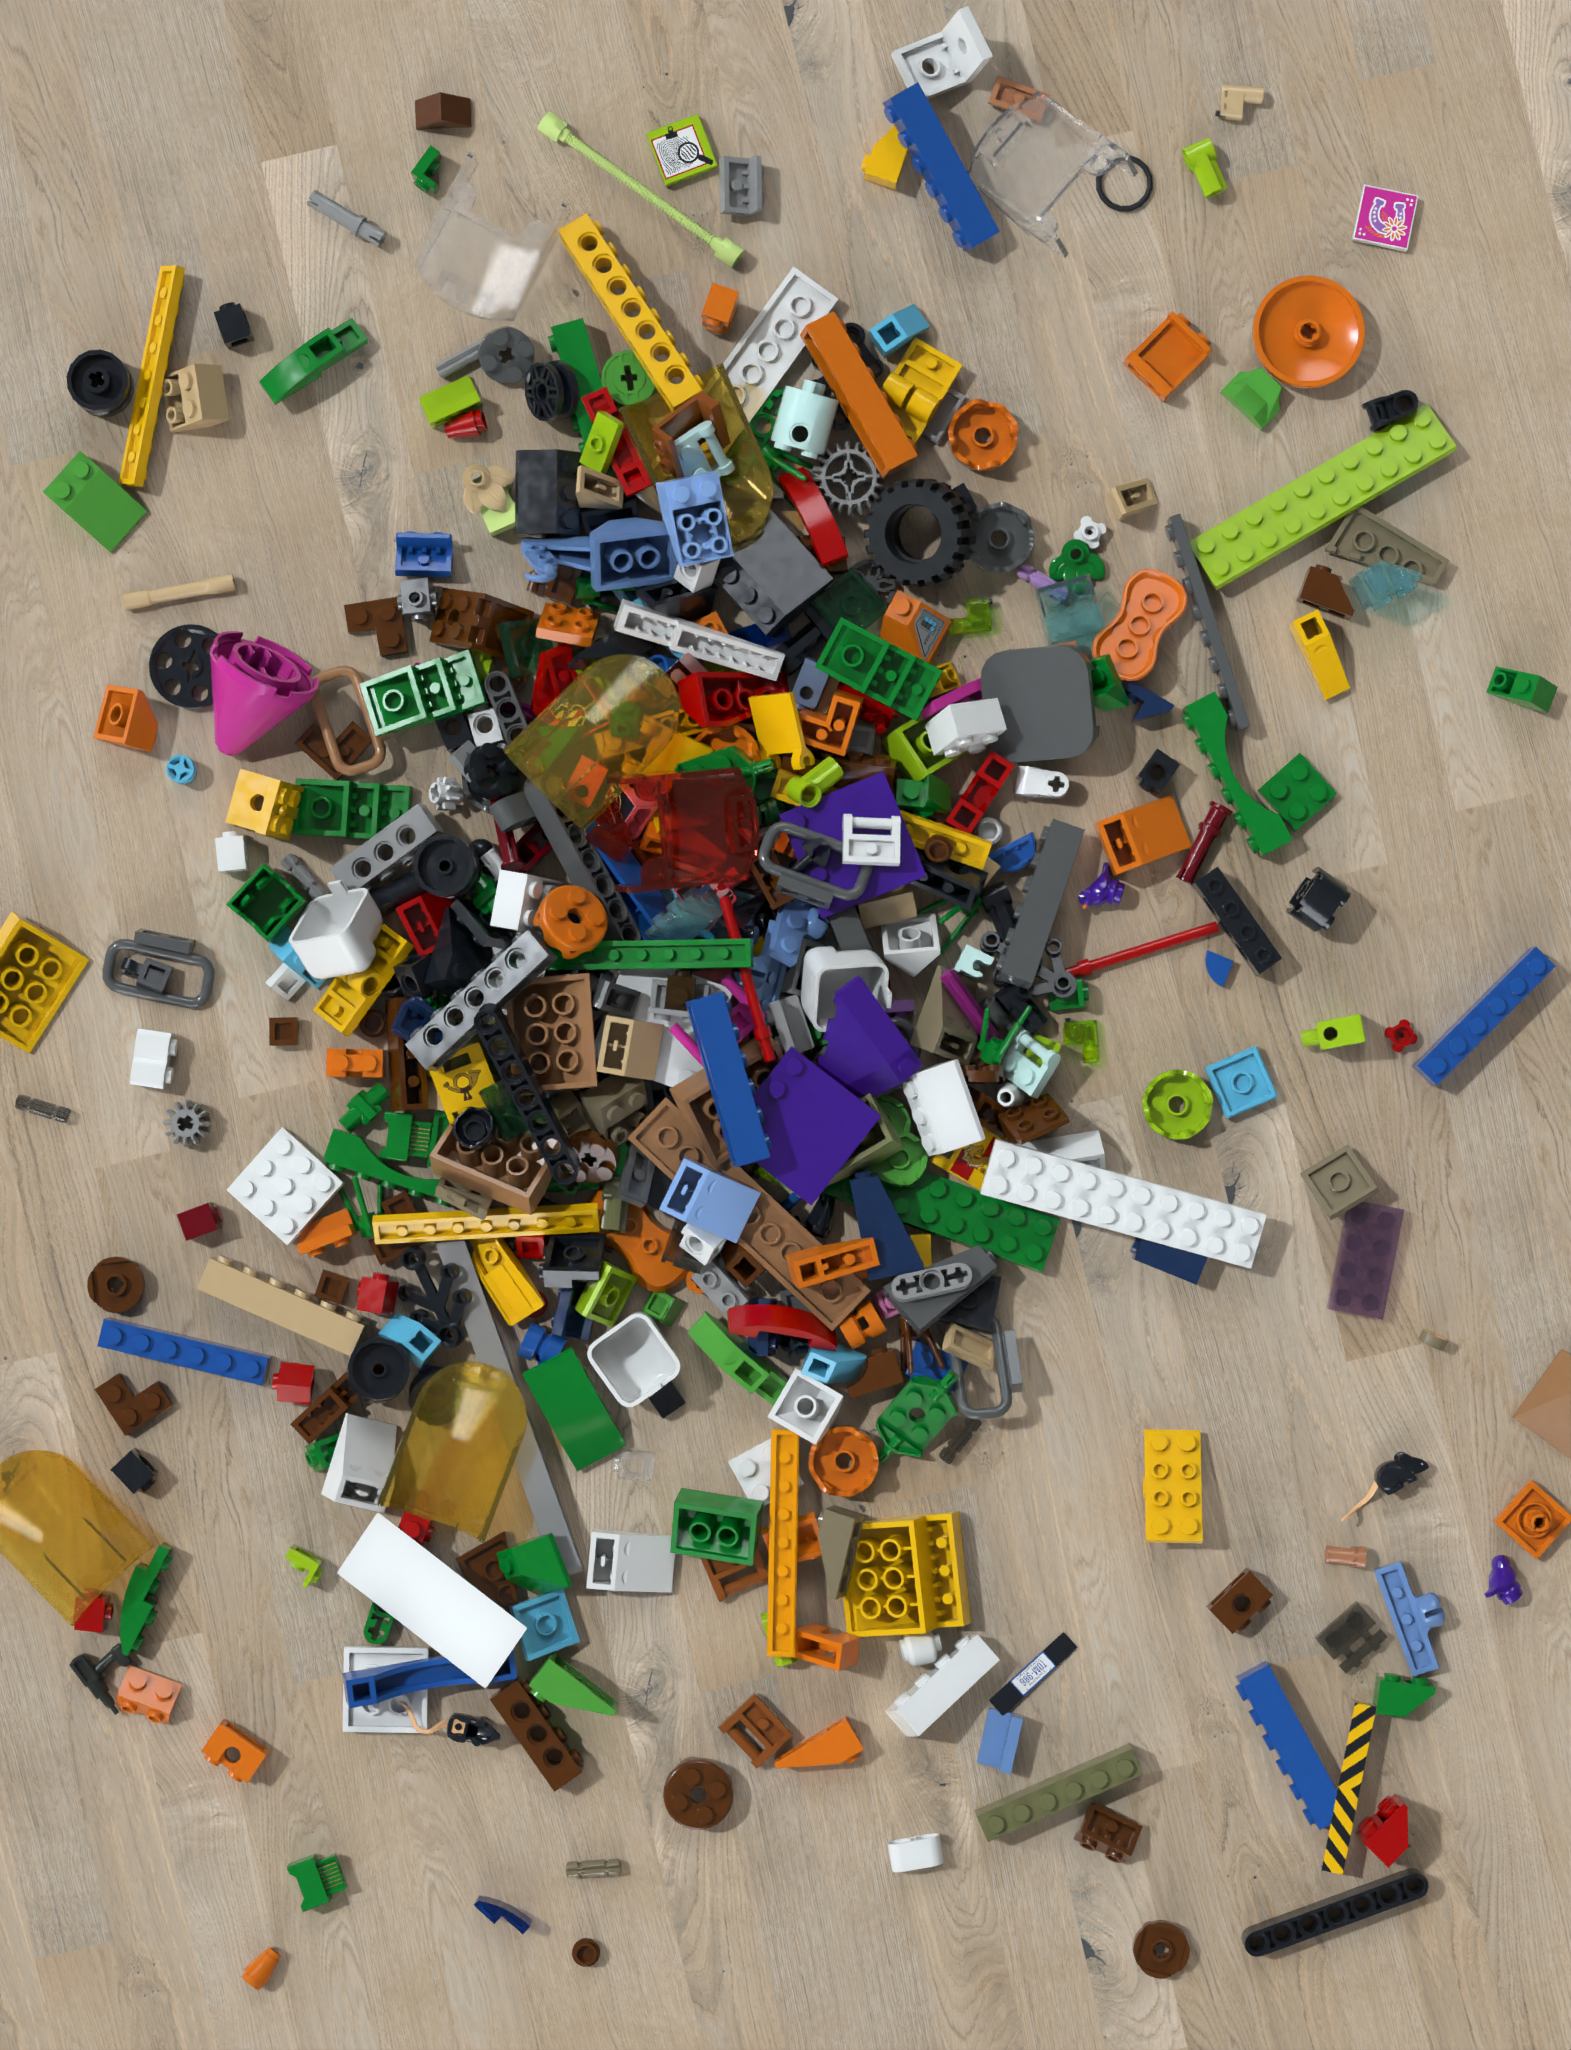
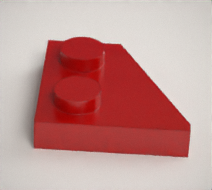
(552, 677)

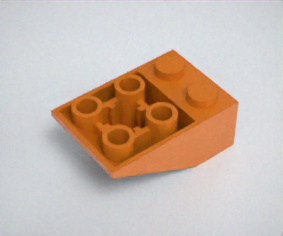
(1142, 835)

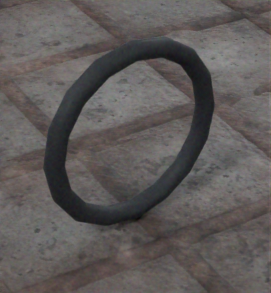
(1136, 205)

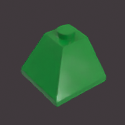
(535, 1565)

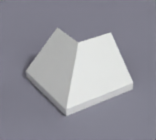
(911, 942)
(806, 1407)

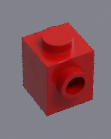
(377, 1294)
(294, 1383)
(416, 1527)
(96, 1615)

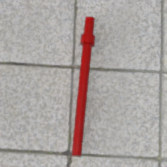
(1085, 967)
(762, 1032)

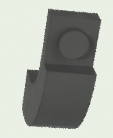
(850, 930)

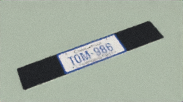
(1033, 1673)

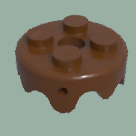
(702, 1773)

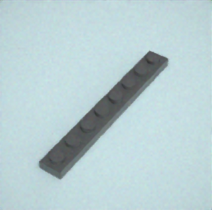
(1202, 611)

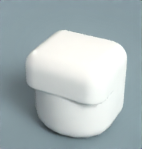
(337, 932)
(829, 970)
(634, 1359)

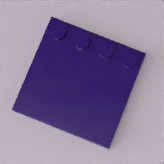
(865, 798)
(809, 1123)

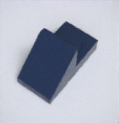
(1151, 705)

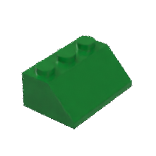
(716, 1526)

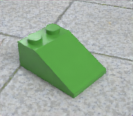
(95, 501)
(566, 1686)

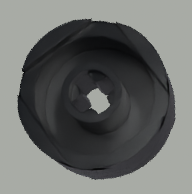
(1318, 900)

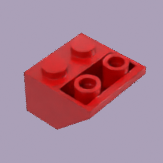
(423, 920)
(1386, 1830)

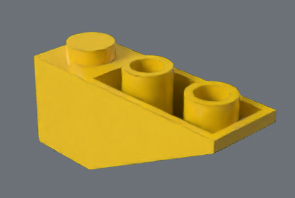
(1320, 654)

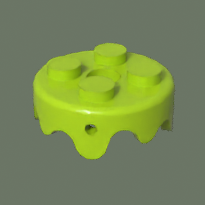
(1196, 1110)

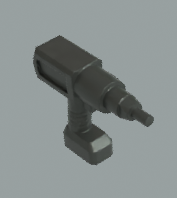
(93, 1675)

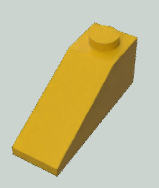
(885, 161)

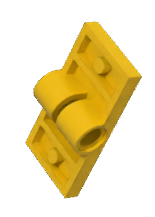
(920, 386)
(353, 994)
(1172, 1486)

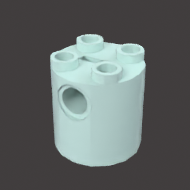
(805, 409)

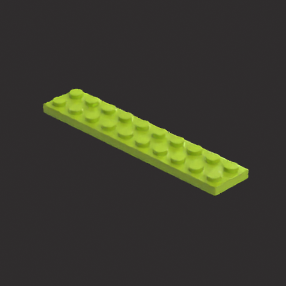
(1321, 496)

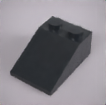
(456, 957)

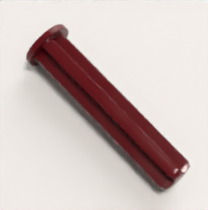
(507, 848)

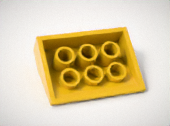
(33, 979)

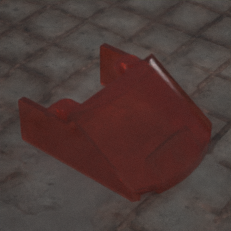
(704, 827)

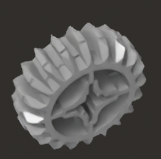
(835, 479)

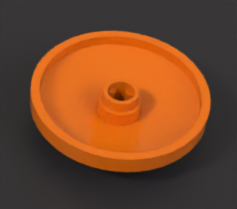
(1308, 332)

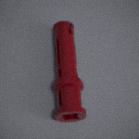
(1209, 830)

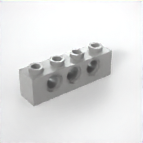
(372, 851)

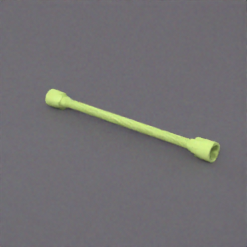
(556, 129)

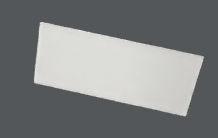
(431, 1600)

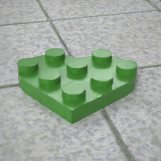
(908, 1164)

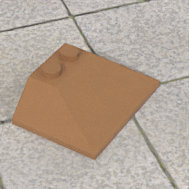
(1548, 1405)

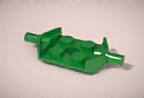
(730, 757)
(909, 1434)

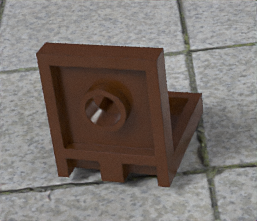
(476, 623)

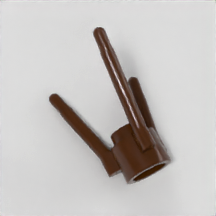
(908, 1335)

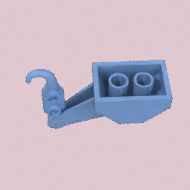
(620, 555)

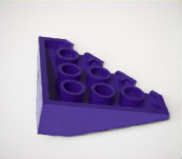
(865, 1045)

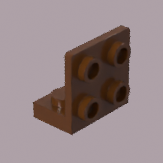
(1032, 1119)

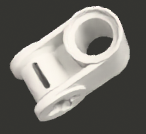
(1034, 783)

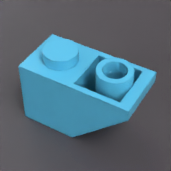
(898, 330)
(286, 954)
(413, 1337)
(833, 1366)

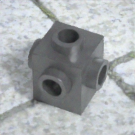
(411, 592)

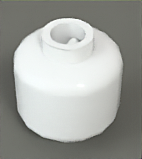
(920, 1648)

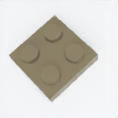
(1339, 1182)

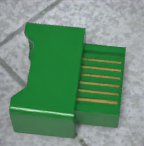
(406, 1137)
(318, 1879)

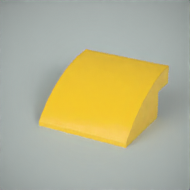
(908, 1576)

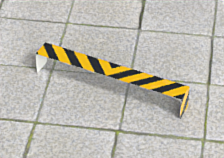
(1348, 1787)

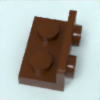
(1108, 1833)

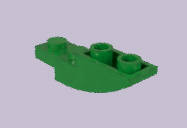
(311, 359)
(137, 1607)

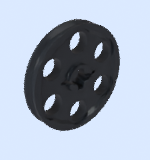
(177, 671)

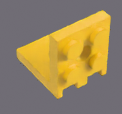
(278, 806)

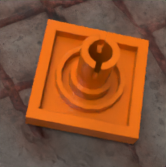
(567, 625)
(1533, 1519)

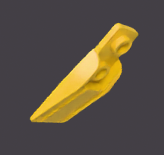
(505, 1279)

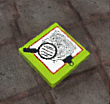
(681, 150)

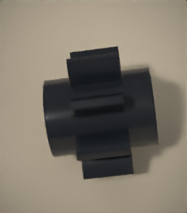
(793, 1344)

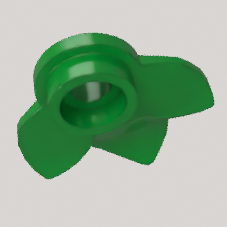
(1067, 567)

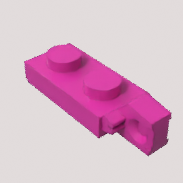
(959, 695)

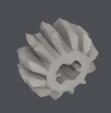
(188, 1133)

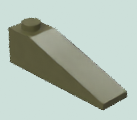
(876, 1146)

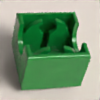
(267, 902)

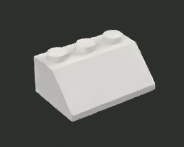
(943, 1108)
(1081, 1147)

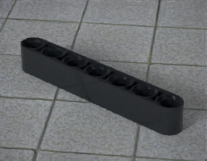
(527, 1080)
(1348, 1915)

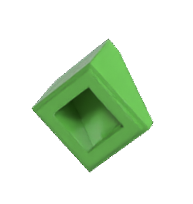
(662, 1307)

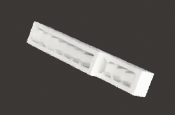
(698, 640)

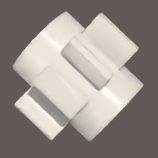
(446, 793)

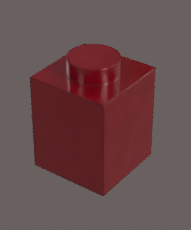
(200, 1220)

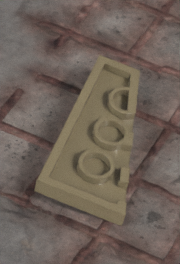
(1371, 540)

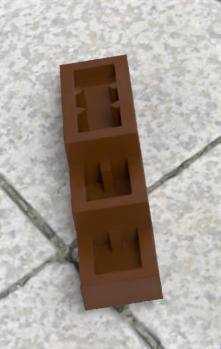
(327, 1408)

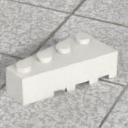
(942, 1685)

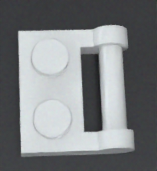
(871, 849)

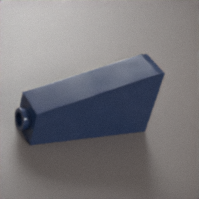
(880, 1220)

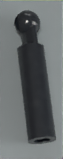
(407, 887)

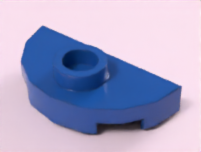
(1016, 854)

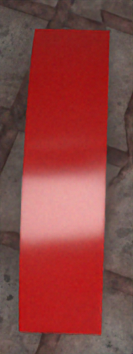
(625, 459)
(815, 516)
(779, 1319)

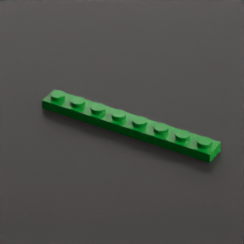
(661, 955)

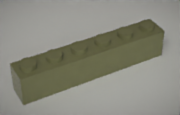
(1058, 1792)

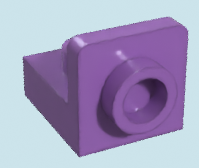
(900, 1008)

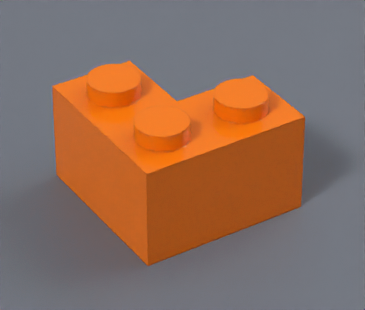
(836, 729)

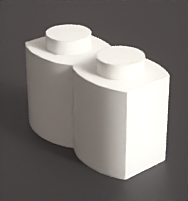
(152, 1058)

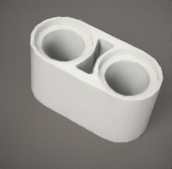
(915, 1852)

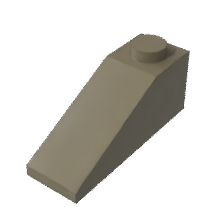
(838, 1544)

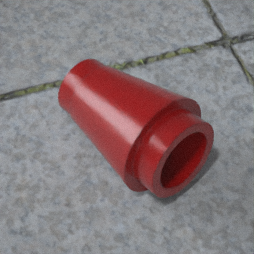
(467, 425)

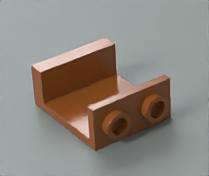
(686, 417)

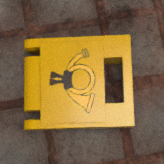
(460, 1087)

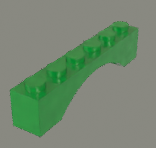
(1263, 826)
(354, 1153)

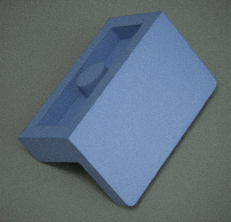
(1000, 1740)

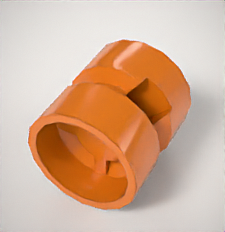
(852, 1329)

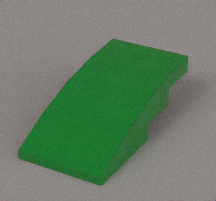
(879, 669)
(423, 693)
(349, 808)
(574, 1409)

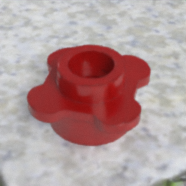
(1404, 1028)

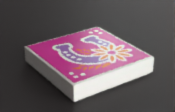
(1385, 218)

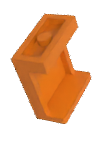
(1168, 355)

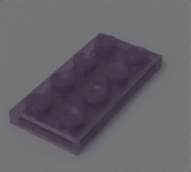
(1365, 1260)

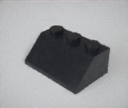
(547, 493)

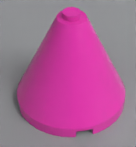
(254, 688)

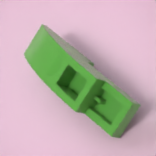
(737, 1359)

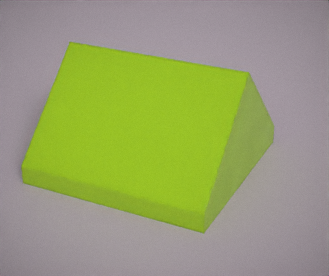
(605, 1297)

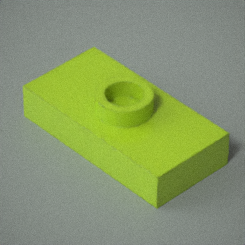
(602, 442)

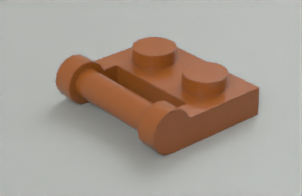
(719, 1569)
(762, 1724)

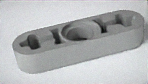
(926, 1293)

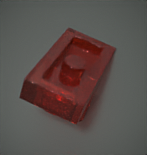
(611, 833)

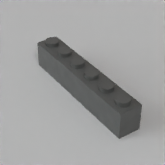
(1040, 905)

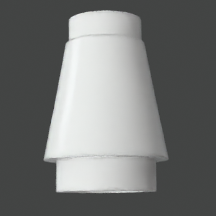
(1016, 1093)

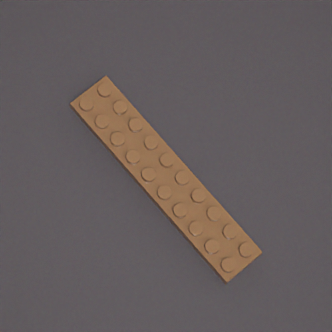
(769, 1229)

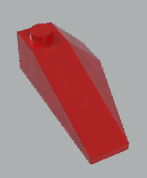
(722, 697)

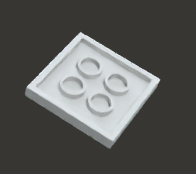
(285, 1186)
(389, 1714)

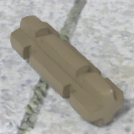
(593, 1868)

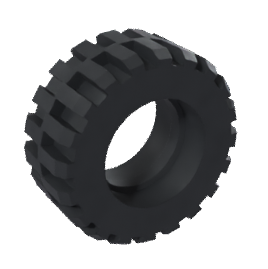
(885, 537)

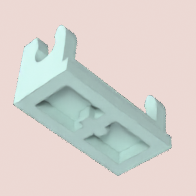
(967, 961)

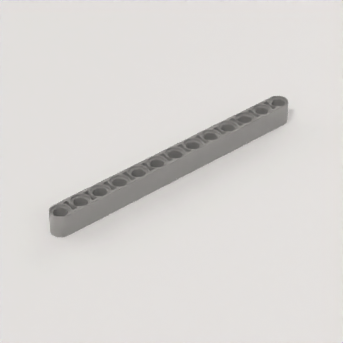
(530, 1457)

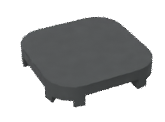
(1043, 702)

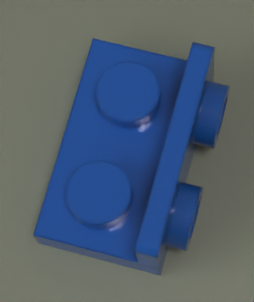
(926, 1364)

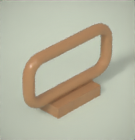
(327, 732)

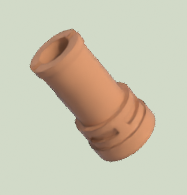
(1349, 1556)

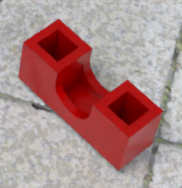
(979, 793)

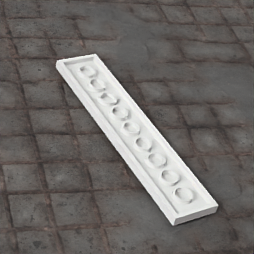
(769, 347)
(1123, 1203)

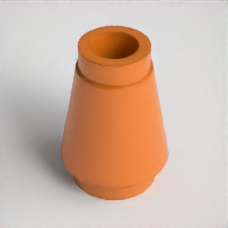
(261, 1968)

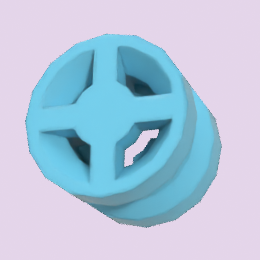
(176, 767)

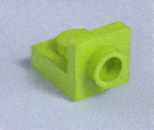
(302, 1560)

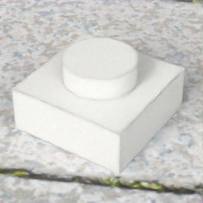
(285, 981)

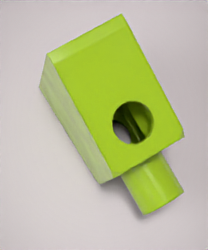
(1349, 1032)

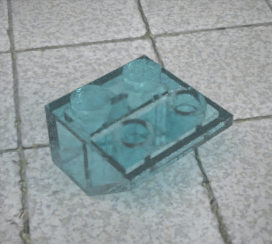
(1381, 581)
(1069, 610)
(687, 917)

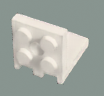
(955, 54)

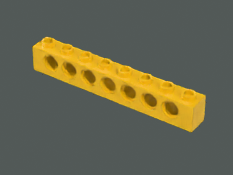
(585, 232)

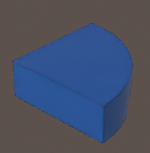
(1217, 967)

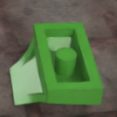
(1254, 396)

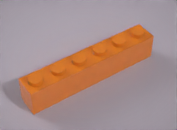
(858, 394)

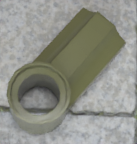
(614, 1209)

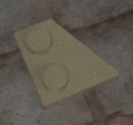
(463, 1198)

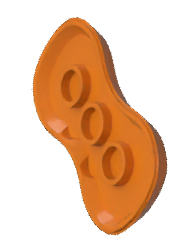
(1147, 609)
(643, 1247)

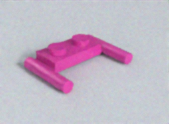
(740, 1016)

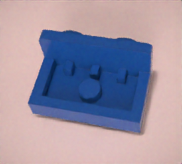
(424, 554)

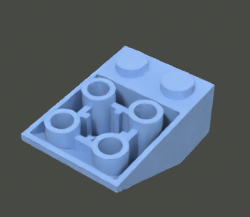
(695, 518)
(709, 1200)

